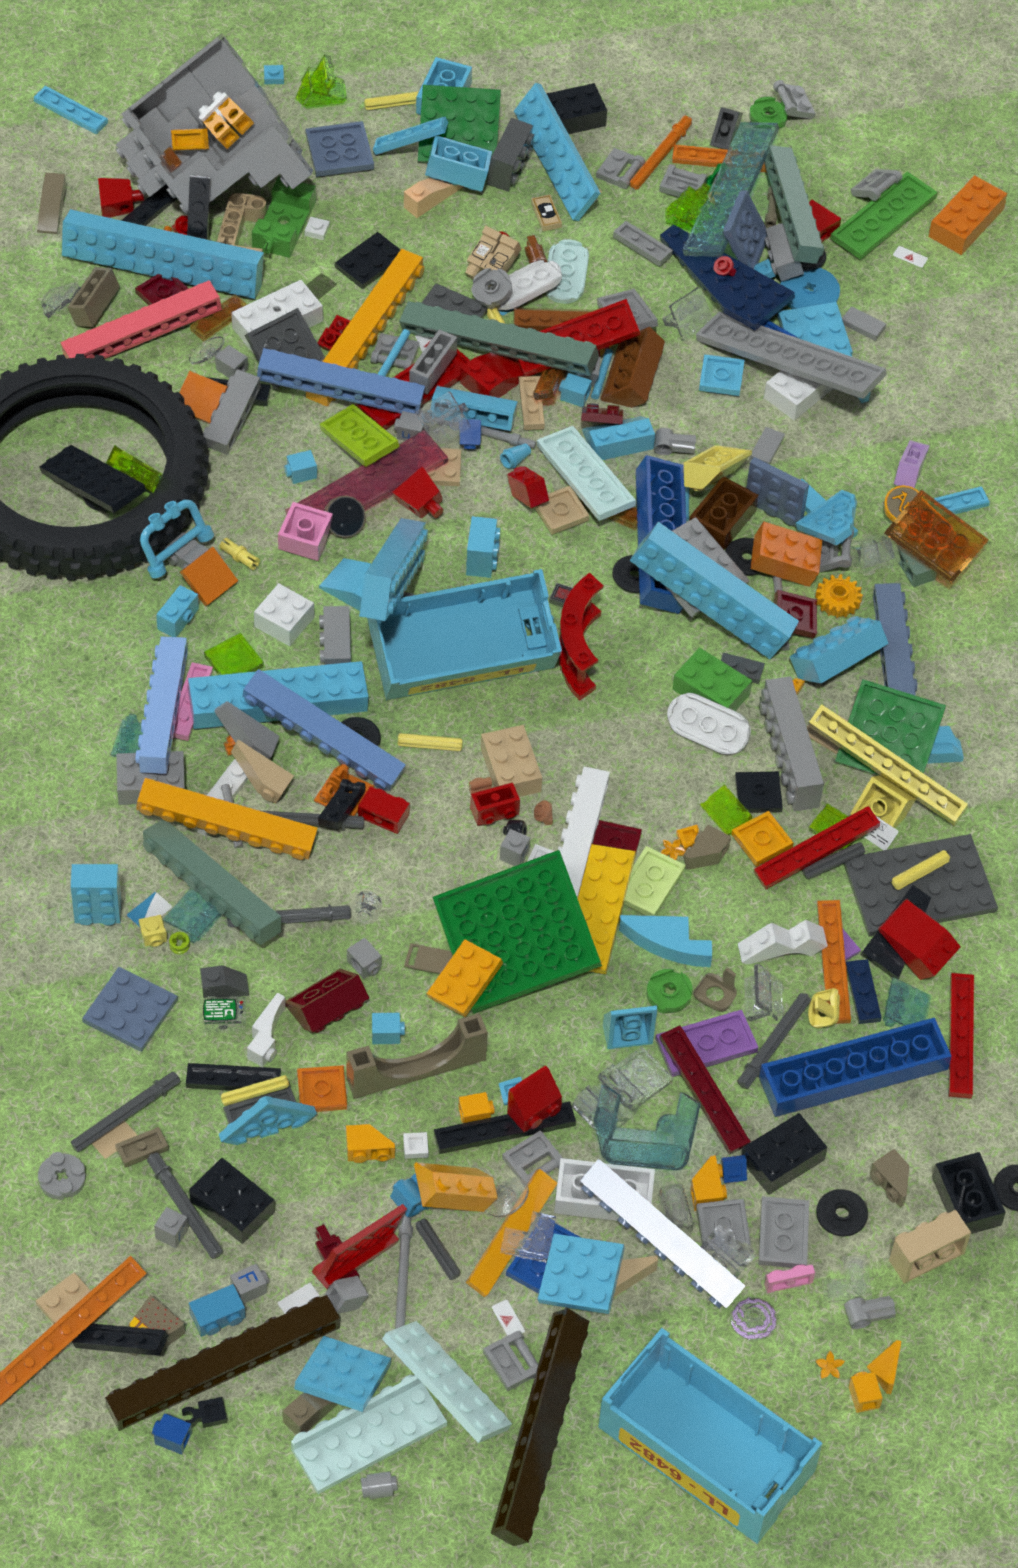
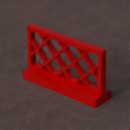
(360, 1248)

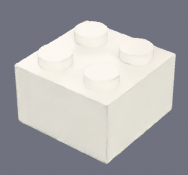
(284, 614)

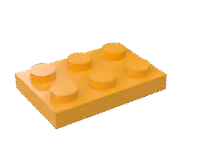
(464, 978)

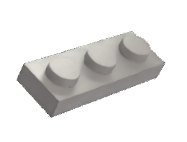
(642, 243)

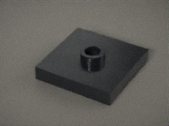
(759, 791)

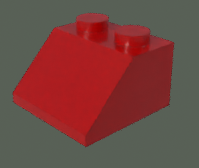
(534, 1099)

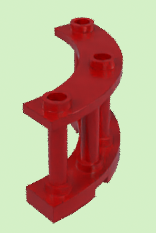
(575, 619)

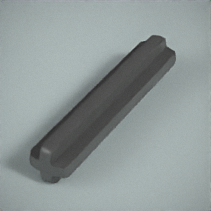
(834, 860)
(438, 1249)

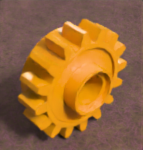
(838, 596)

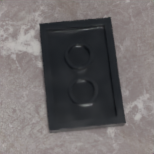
(368, 260)

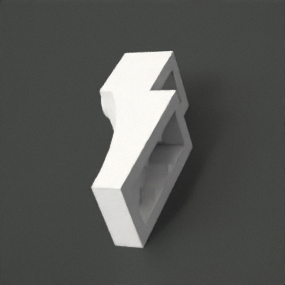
(263, 1045)

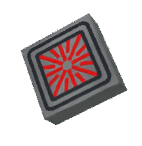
(559, 594)

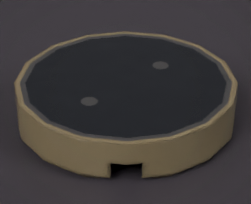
(347, 516)

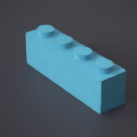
(491, 410)

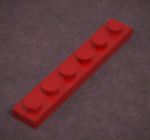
(817, 847)
(961, 1035)

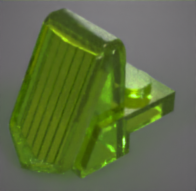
(321, 86)
(687, 207)

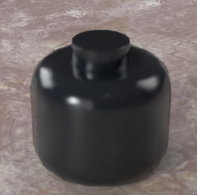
(516, 825)

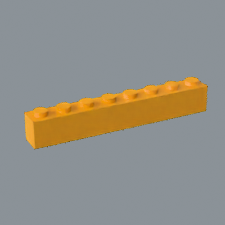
(226, 819)

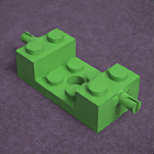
(288, 205)

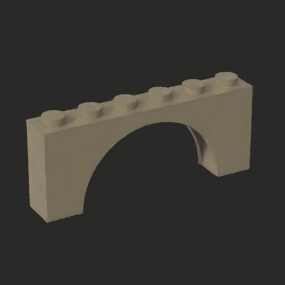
(461, 1048)

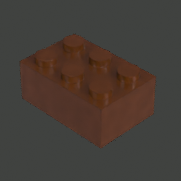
(726, 510)

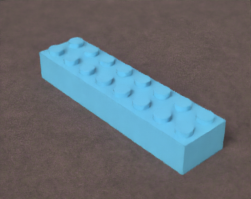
(714, 590)
(329, 687)

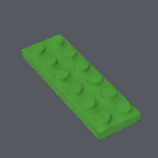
(884, 216)

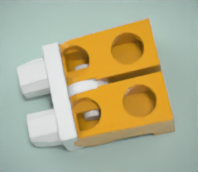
(219, 114)

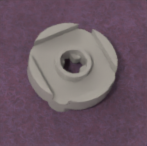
(494, 297)
(57, 1164)

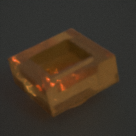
(170, 157)

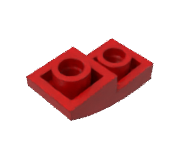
(332, 333)

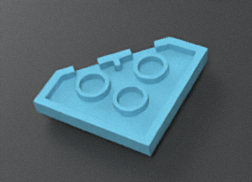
(832, 519)
(266, 1118)

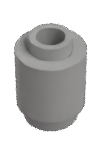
(378, 1485)

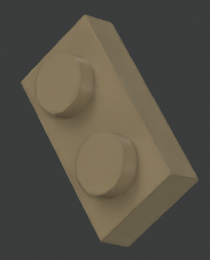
(141, 1146)

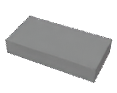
(863, 323)
(767, 445)

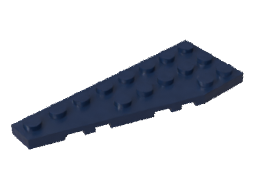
(744, 297)

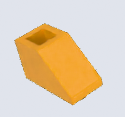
(367, 1143)
(707, 1184)

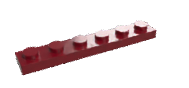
(704, 1089)

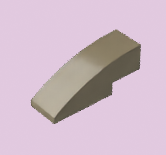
(51, 203)

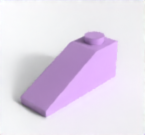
(911, 464)

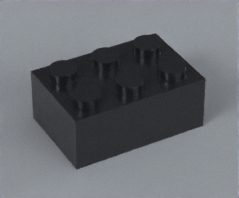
(579, 108)
(784, 1153)
(969, 1190)
(232, 1200)

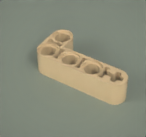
(238, 209)

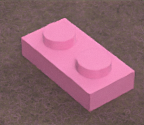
(794, 1277)

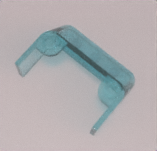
(661, 1149)

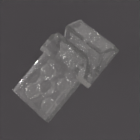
(634, 1078)

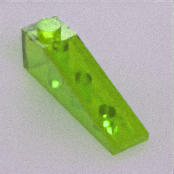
(134, 467)

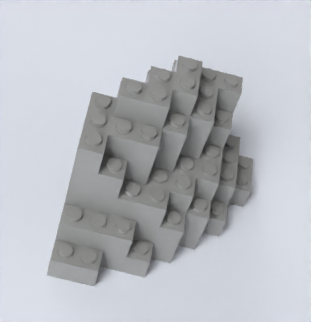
(175, 104)

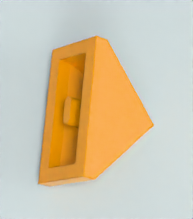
(886, 1366)

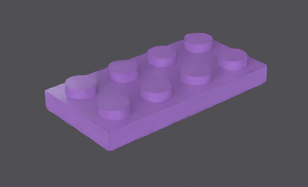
(716, 1040)

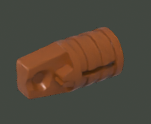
(534, 250)

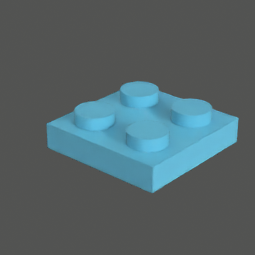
(721, 375)

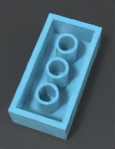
(838, 649)

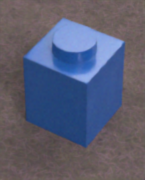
(471, 436)
(172, 1433)

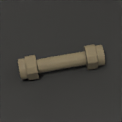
(771, 217)

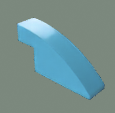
(667, 938)

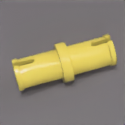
(239, 553)

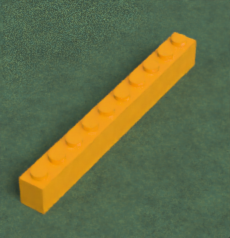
(373, 315)

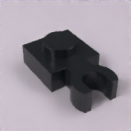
(209, 1412)

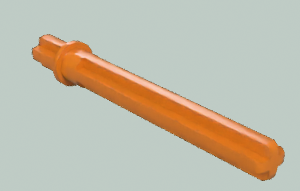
(678, 131)

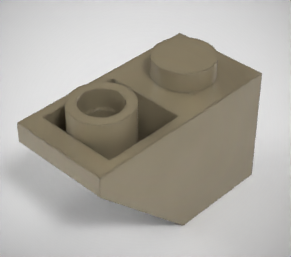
(708, 848)
(892, 1175)

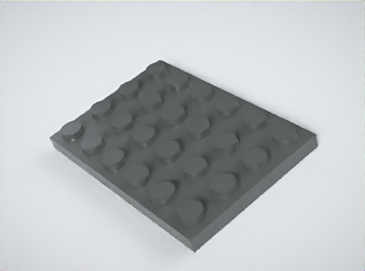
(955, 889)

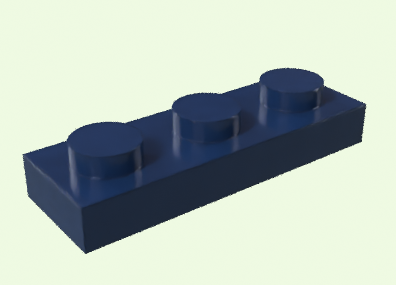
(863, 991)

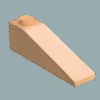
(427, 194)

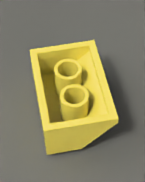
(712, 465)

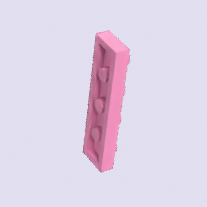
(184, 719)

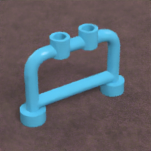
(157, 522)

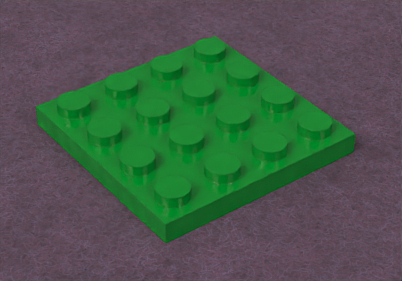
(469, 112)
(897, 722)

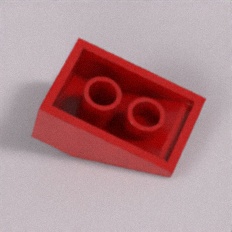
(491, 374)
(919, 940)

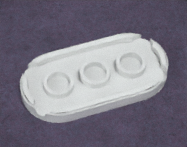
(531, 282)
(709, 723)

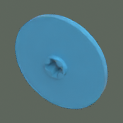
(824, 287)

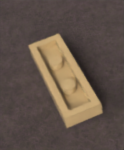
(531, 409)

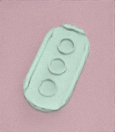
(573, 270)

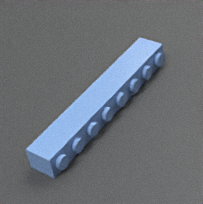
(163, 705)

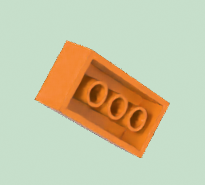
(967, 215)

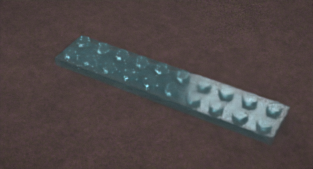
(736, 174)

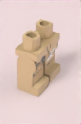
(492, 252)

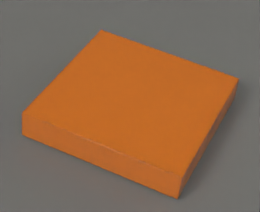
(202, 395)
(209, 576)
(322, 1087)

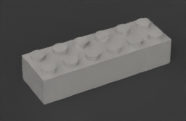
(791, 743)

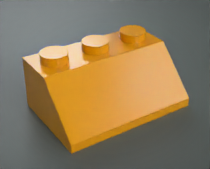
(454, 1187)

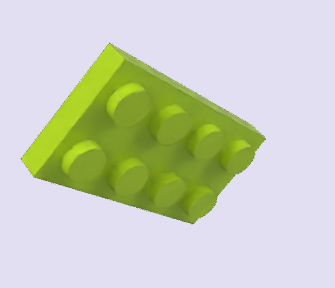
(359, 435)

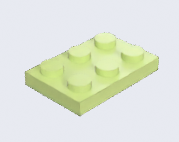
(652, 881)

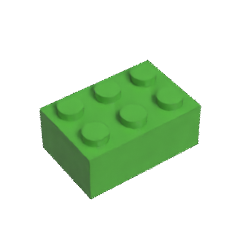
(712, 680)

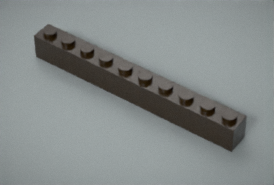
(222, 1362)
(540, 1428)

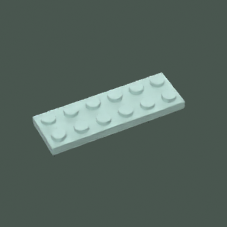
(586, 473)
(447, 1381)

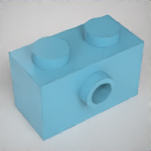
(177, 611)

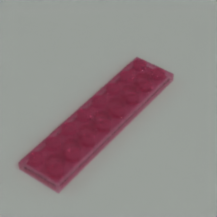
(382, 477)

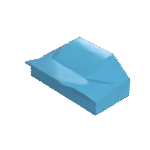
(946, 747)

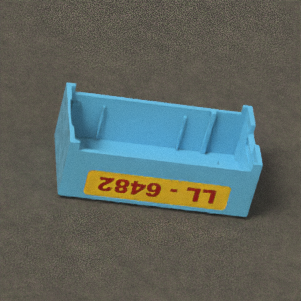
(465, 636)
(708, 1436)

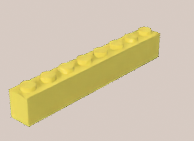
(888, 765)

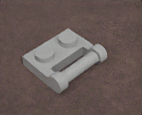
(795, 100)
(614, 166)
(677, 180)
(876, 183)
(384, 346)
(830, 557)
(530, 1152)
(507, 1364)

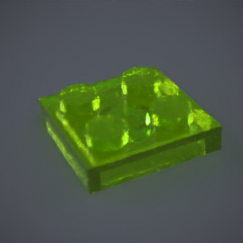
(233, 656)

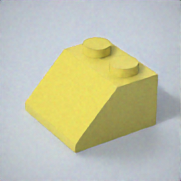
(885, 801)

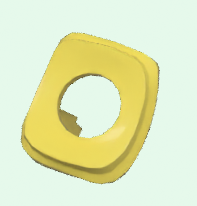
(819, 1003)

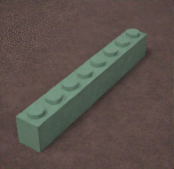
(793, 205)
(212, 881)

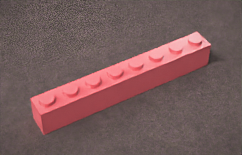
(145, 323)

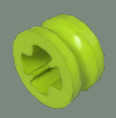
(185, 943)

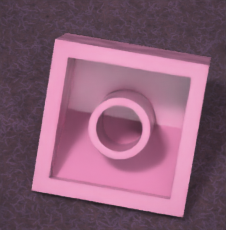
(304, 531)

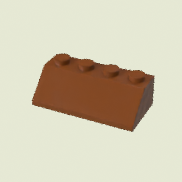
(544, 318)
(633, 369)

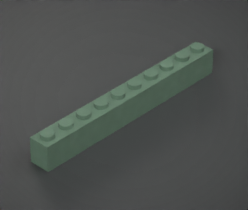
(501, 338)

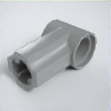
(668, 442)
(862, 1312)

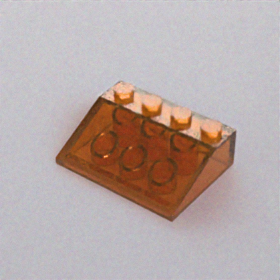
(937, 537)

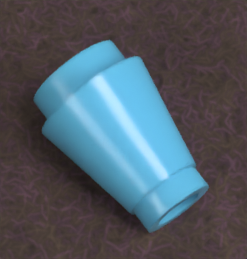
(513, 456)

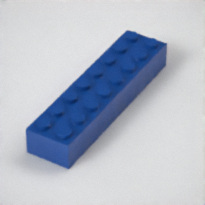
(662, 500)
(854, 1067)

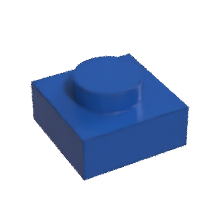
(734, 1168)

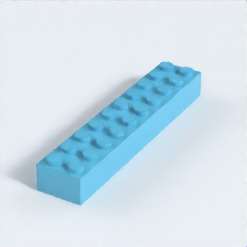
(162, 252)
(393, 569)

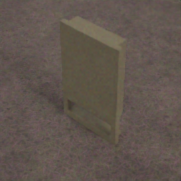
(428, 958)

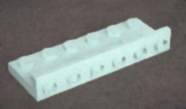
(361, 1439)

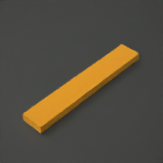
(494, 1262)

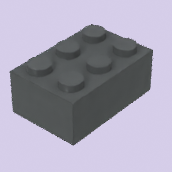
(510, 155)

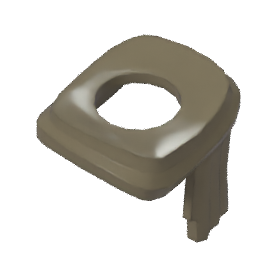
(726, 984)

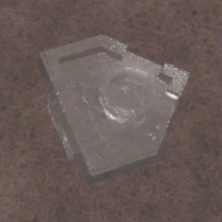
(58, 298)

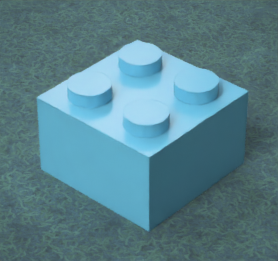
(482, 547)

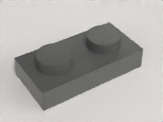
(747, 667)

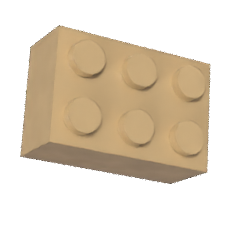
(511, 760)
(929, 1246)

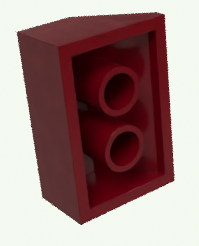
(327, 1000)

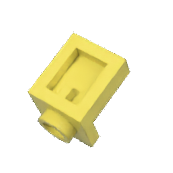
(153, 931)

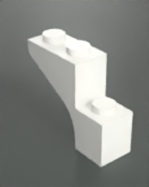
(776, 941)

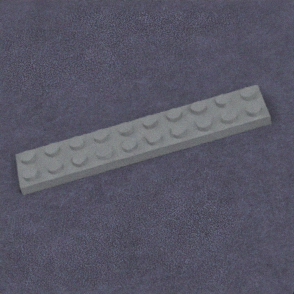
(792, 355)

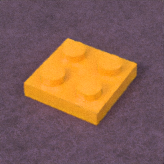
(762, 838)

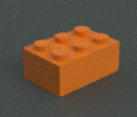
(786, 554)

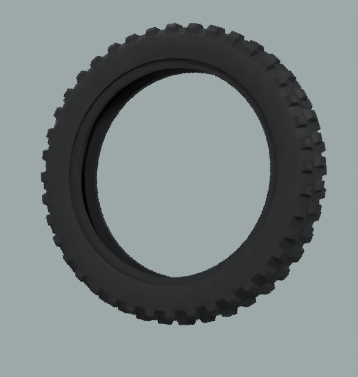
(131, 393)

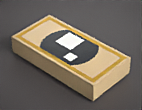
(546, 212)

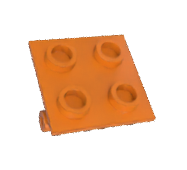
(333, 784)

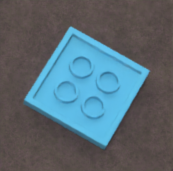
(817, 325)
(581, 1273)
(342, 1373)

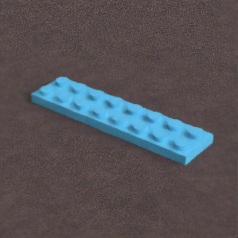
(558, 152)

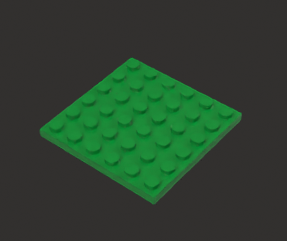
(526, 920)

